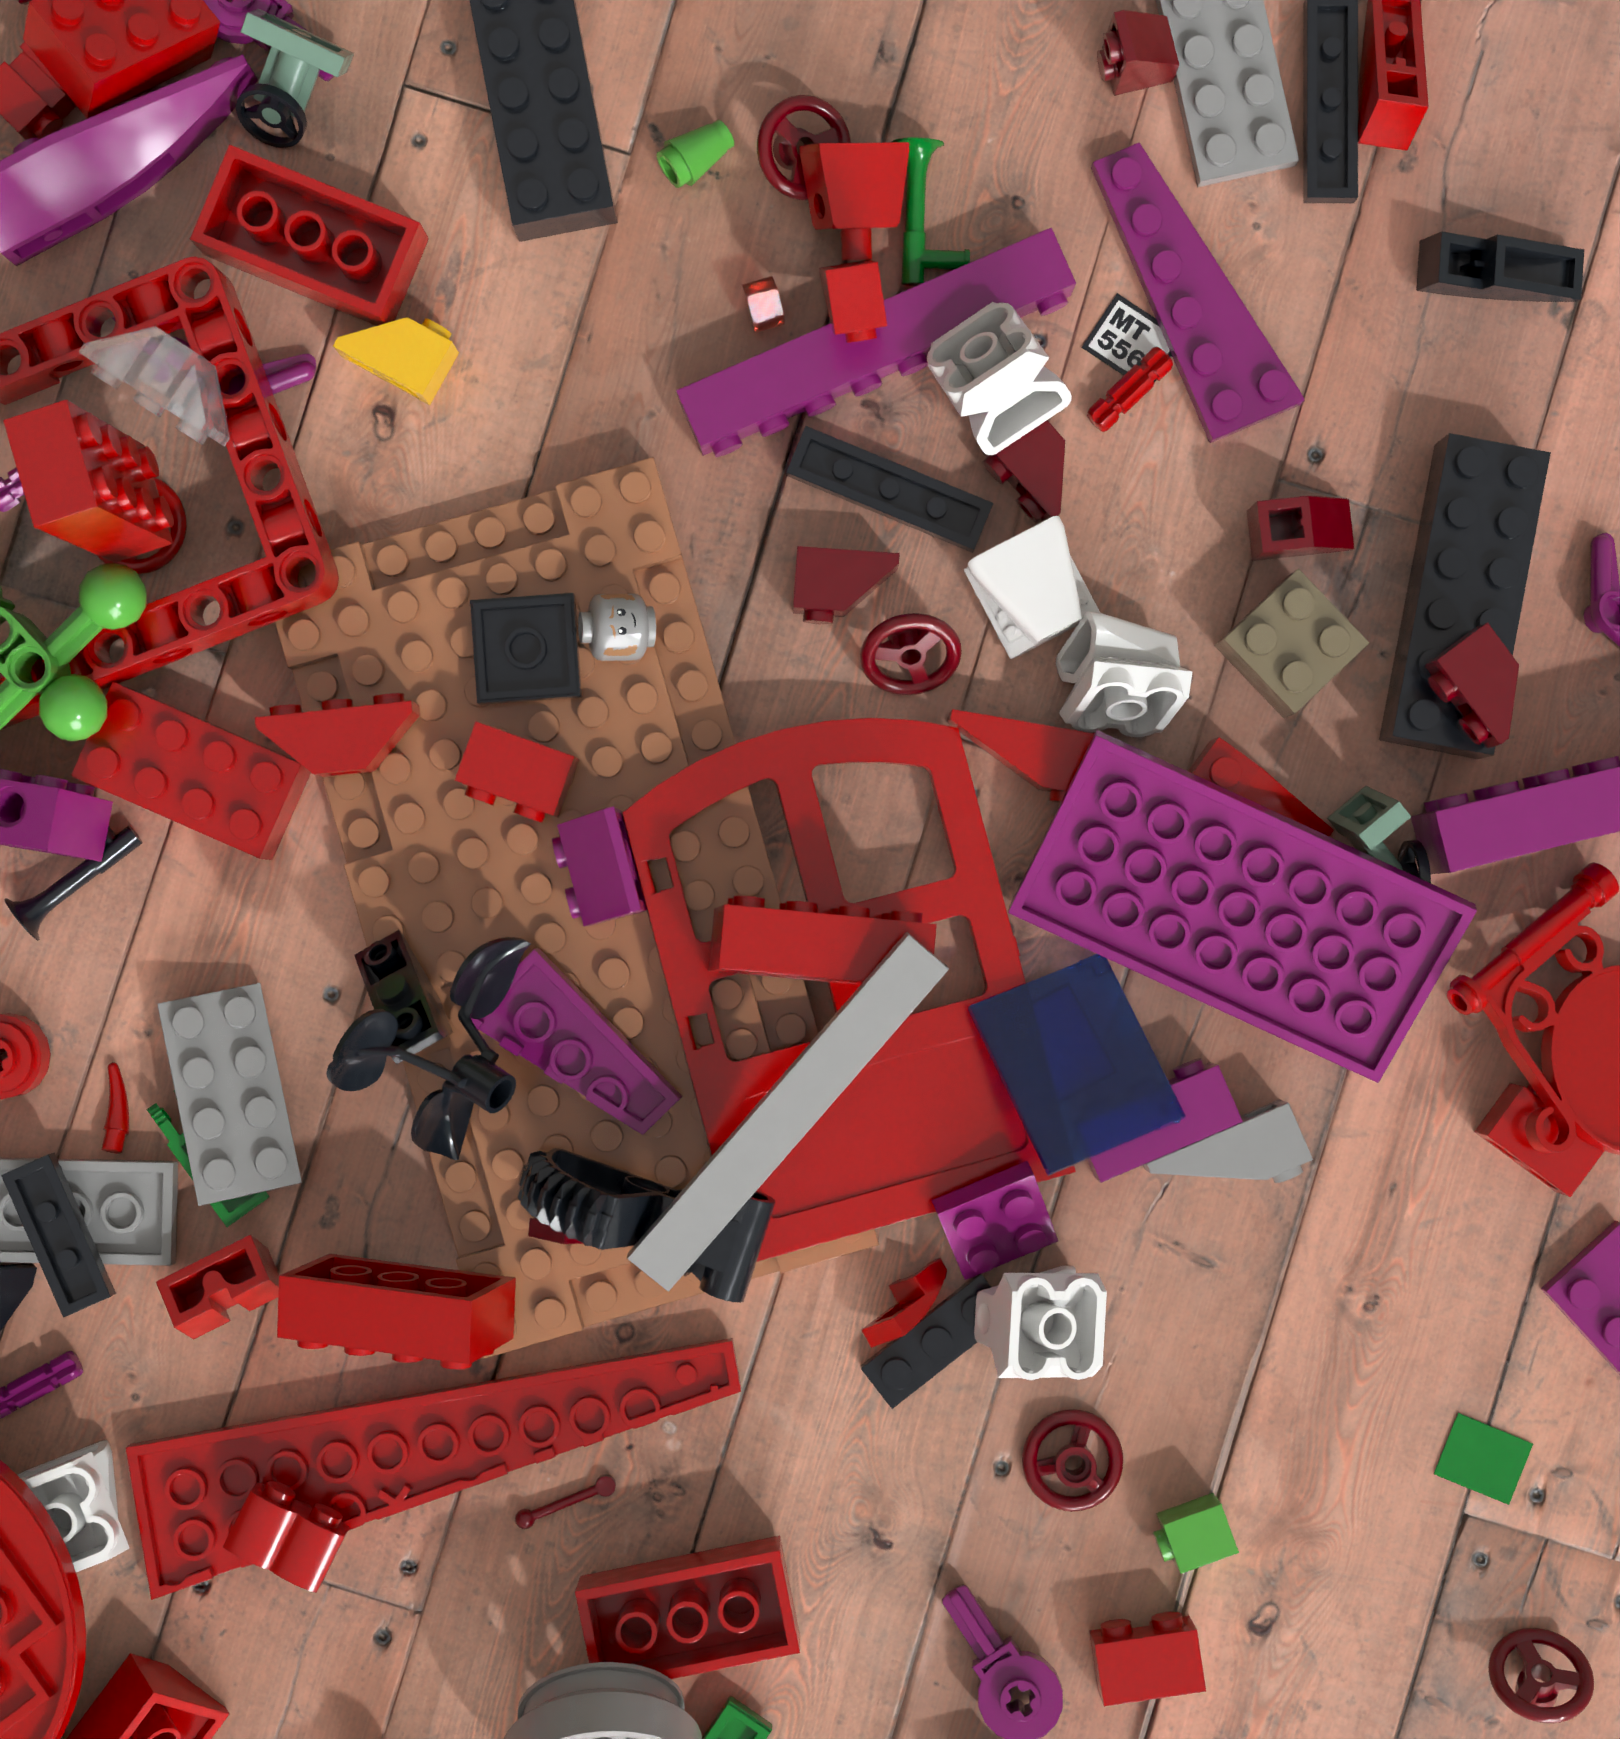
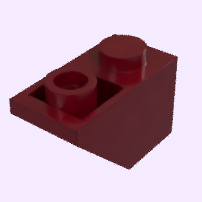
(1137, 52)
(1034, 470)
(1299, 527)
(1480, 682)

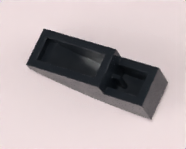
(1499, 268)

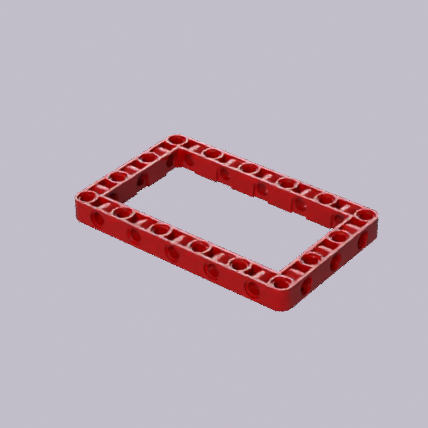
(257, 443)

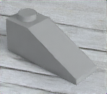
(1258, 1149)

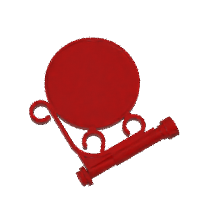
(1579, 1028)

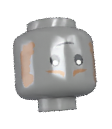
(617, 627)

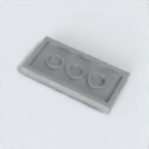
(1229, 89)
(229, 1094)
(123, 1203)

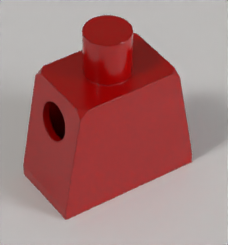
(855, 190)

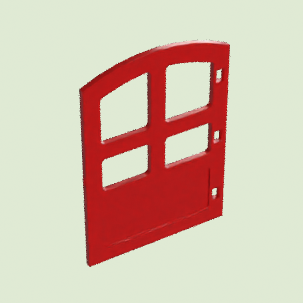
(930, 1100)

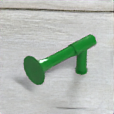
(914, 255)

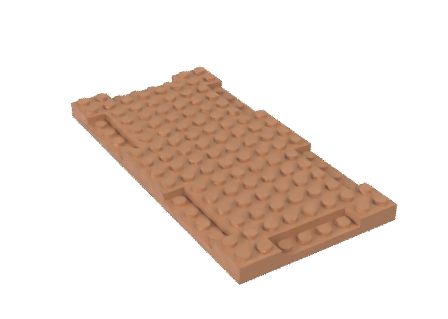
(477, 872)

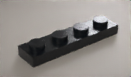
(1330, 101)
(889, 489)

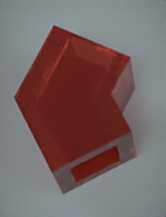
(763, 304)

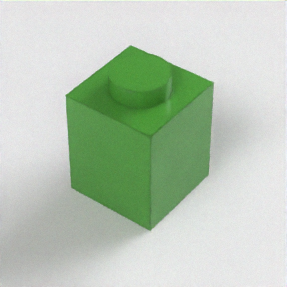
(1195, 1533)

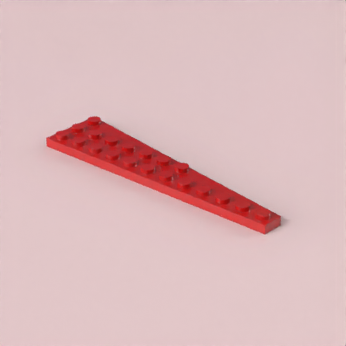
(399, 1449)

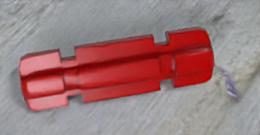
(1130, 389)

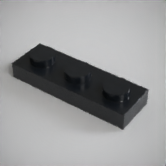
(58, 1234)
(928, 1347)

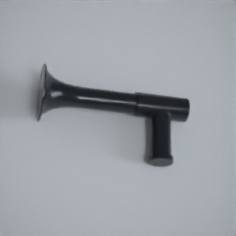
(33, 911)

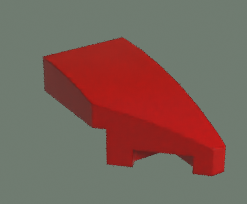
(913, 1298)

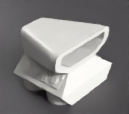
(997, 376)
(1030, 587)
(1121, 676)
(1044, 1324)
(82, 1503)

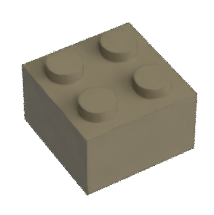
(1292, 644)

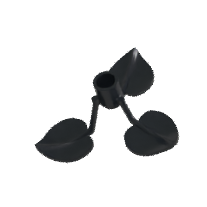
(444, 1113)

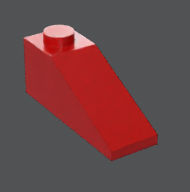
(1392, 74)
(854, 299)
(1034, 751)
(1237, 773)

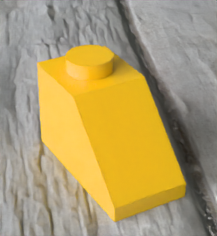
(403, 354)

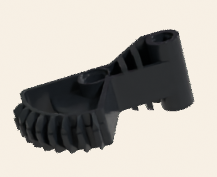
(617, 1208)

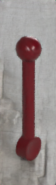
(604, 1486)

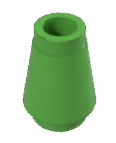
(694, 153)

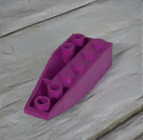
(106, 161)

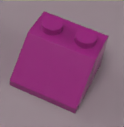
(599, 867)

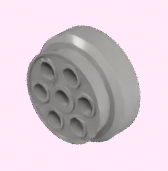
(604, 1703)

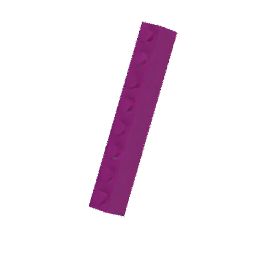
(822, 366)

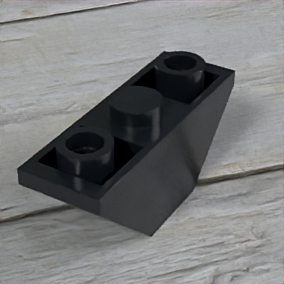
(402, 988)

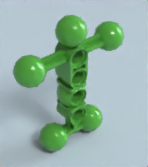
(69, 703)

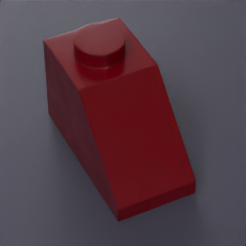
(837, 580)

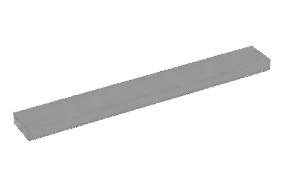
(787, 1111)

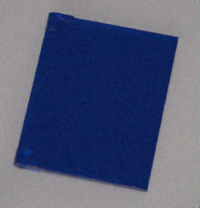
(1076, 1063)

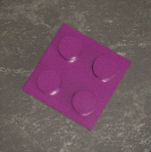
(995, 1220)

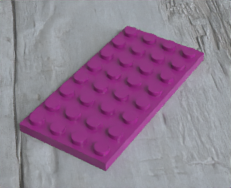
(1240, 907)

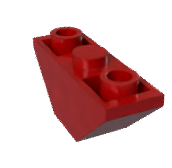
(340, 736)

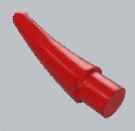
(117, 1117)

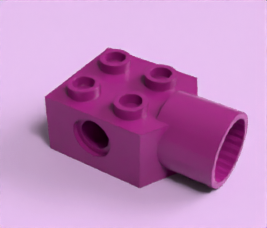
(52, 816)

